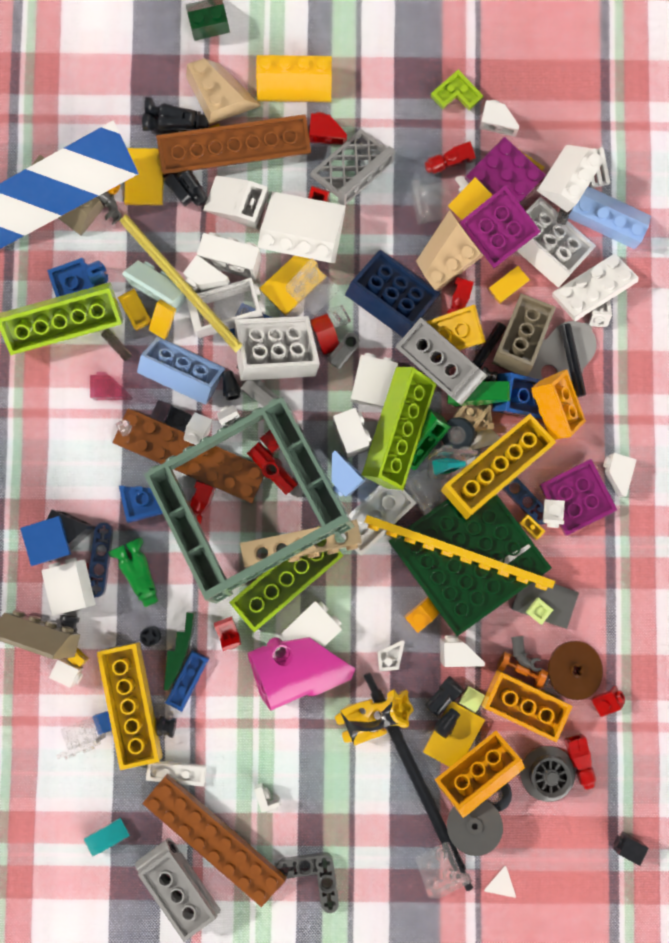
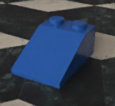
(521, 396)

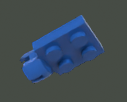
(77, 276)

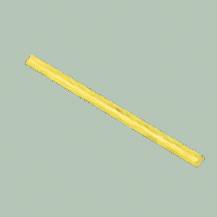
(181, 284)

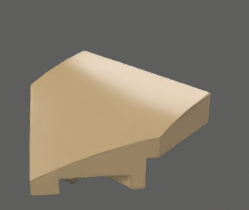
(478, 415)

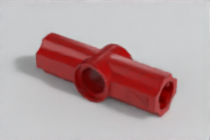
(263, 459)

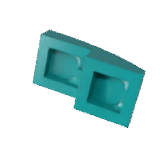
(106, 837)

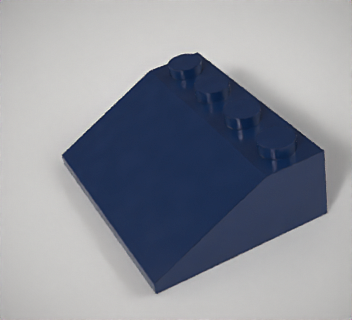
(391, 293)

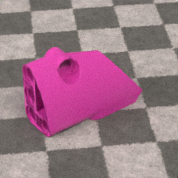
(296, 670)

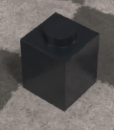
(630, 848)

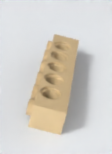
(251, 548)

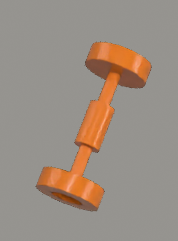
(540, 678)

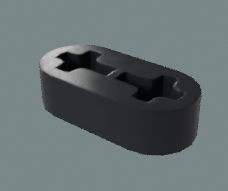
(177, 189)

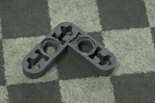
(315, 868)

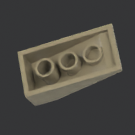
(524, 335)

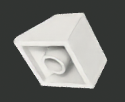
(203, 276)
(457, 654)

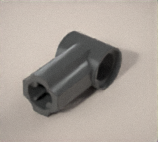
(343, 352)

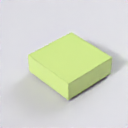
(539, 610)
(471, 698)

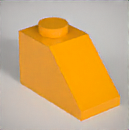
(422, 615)

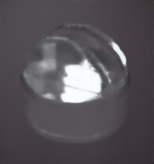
(124, 427)

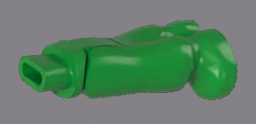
(136, 571)

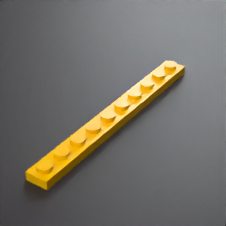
(465, 555)

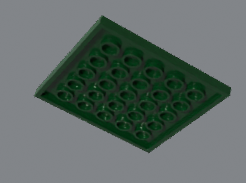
(461, 589)

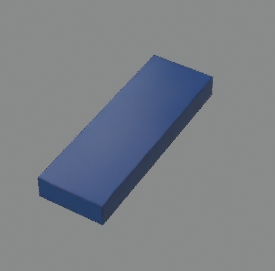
(187, 680)

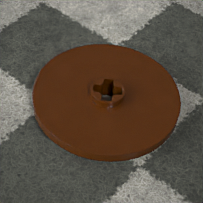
(561, 670)

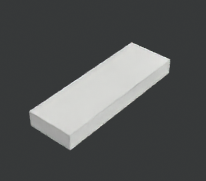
(182, 772)

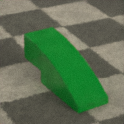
(486, 393)

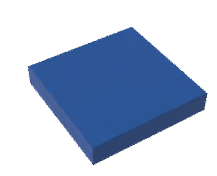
(45, 541)

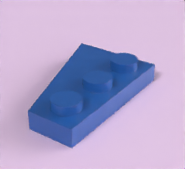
(138, 503)

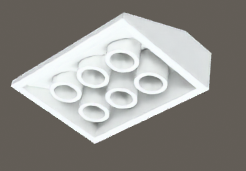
(302, 227)
(557, 247)
(276, 348)

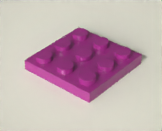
(507, 167)
(500, 226)
(583, 494)

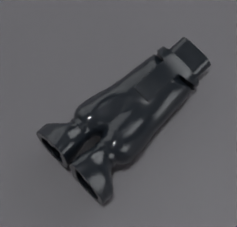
(171, 117)

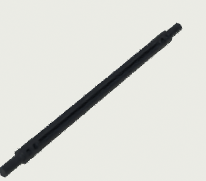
(417, 779)

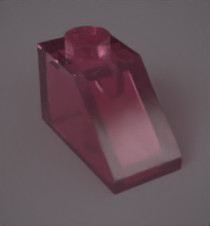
(106, 388)

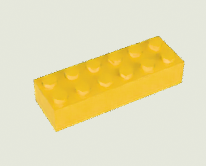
(498, 466)
(129, 705)

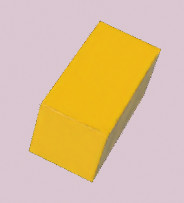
(531, 527)

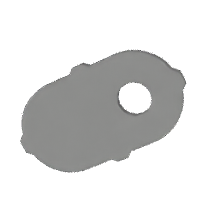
(553, 351)

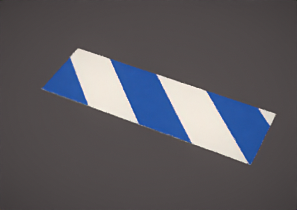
(63, 182)

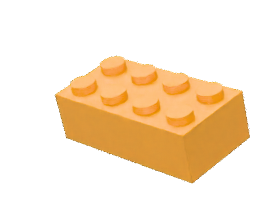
(526, 705)
(479, 773)

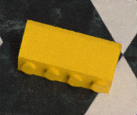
(294, 78)

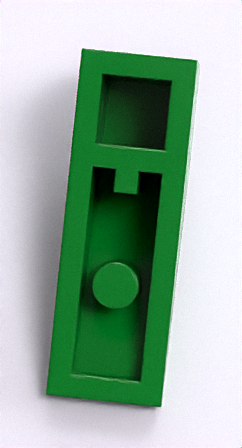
(432, 432)

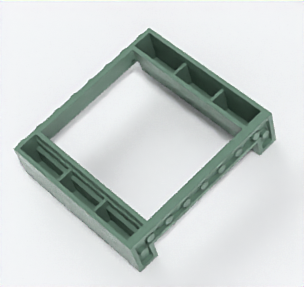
(307, 471)

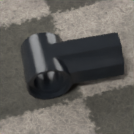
(447, 693)

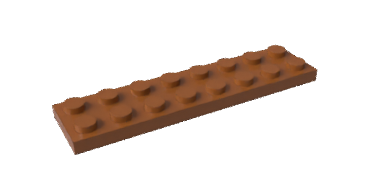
(233, 144)
(212, 467)
(214, 840)

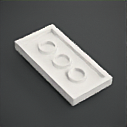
(595, 287)
(381, 504)

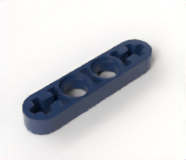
(518, 498)
(103, 560)

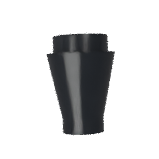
(230, 386)
(446, 724)

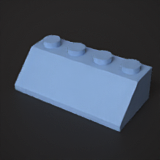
(611, 217)
(180, 370)
(344, 475)

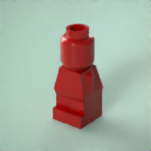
(451, 158)
(461, 294)
(201, 499)
(581, 759)

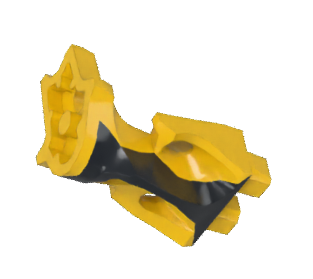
(393, 711)

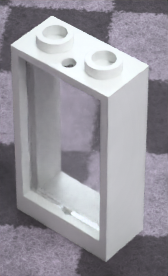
(228, 303)

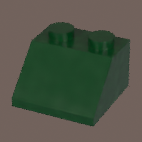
(207, 19)

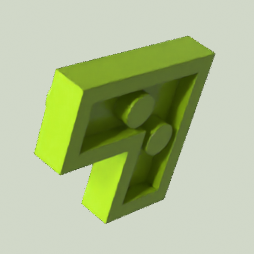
(457, 87)

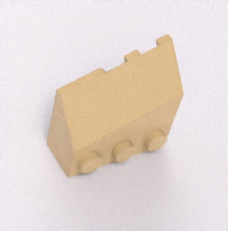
(218, 91)
(447, 253)

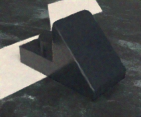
(171, 416)

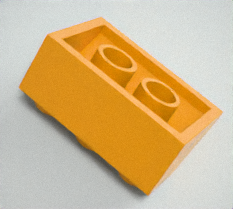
(558, 405)

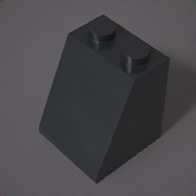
(74, 528)

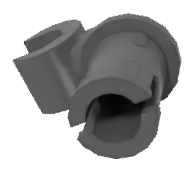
(109, 201)
(520, 655)

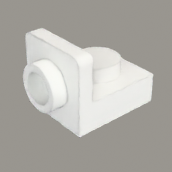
(601, 315)
(553, 513)
(263, 796)

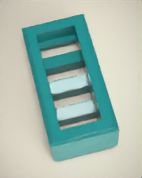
(447, 465)

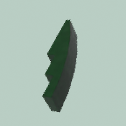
(177, 656)

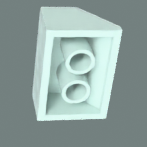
(154, 284)

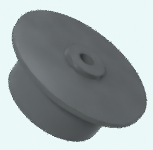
(548, 773)
(476, 832)

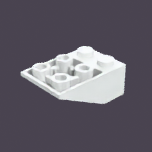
(237, 200)

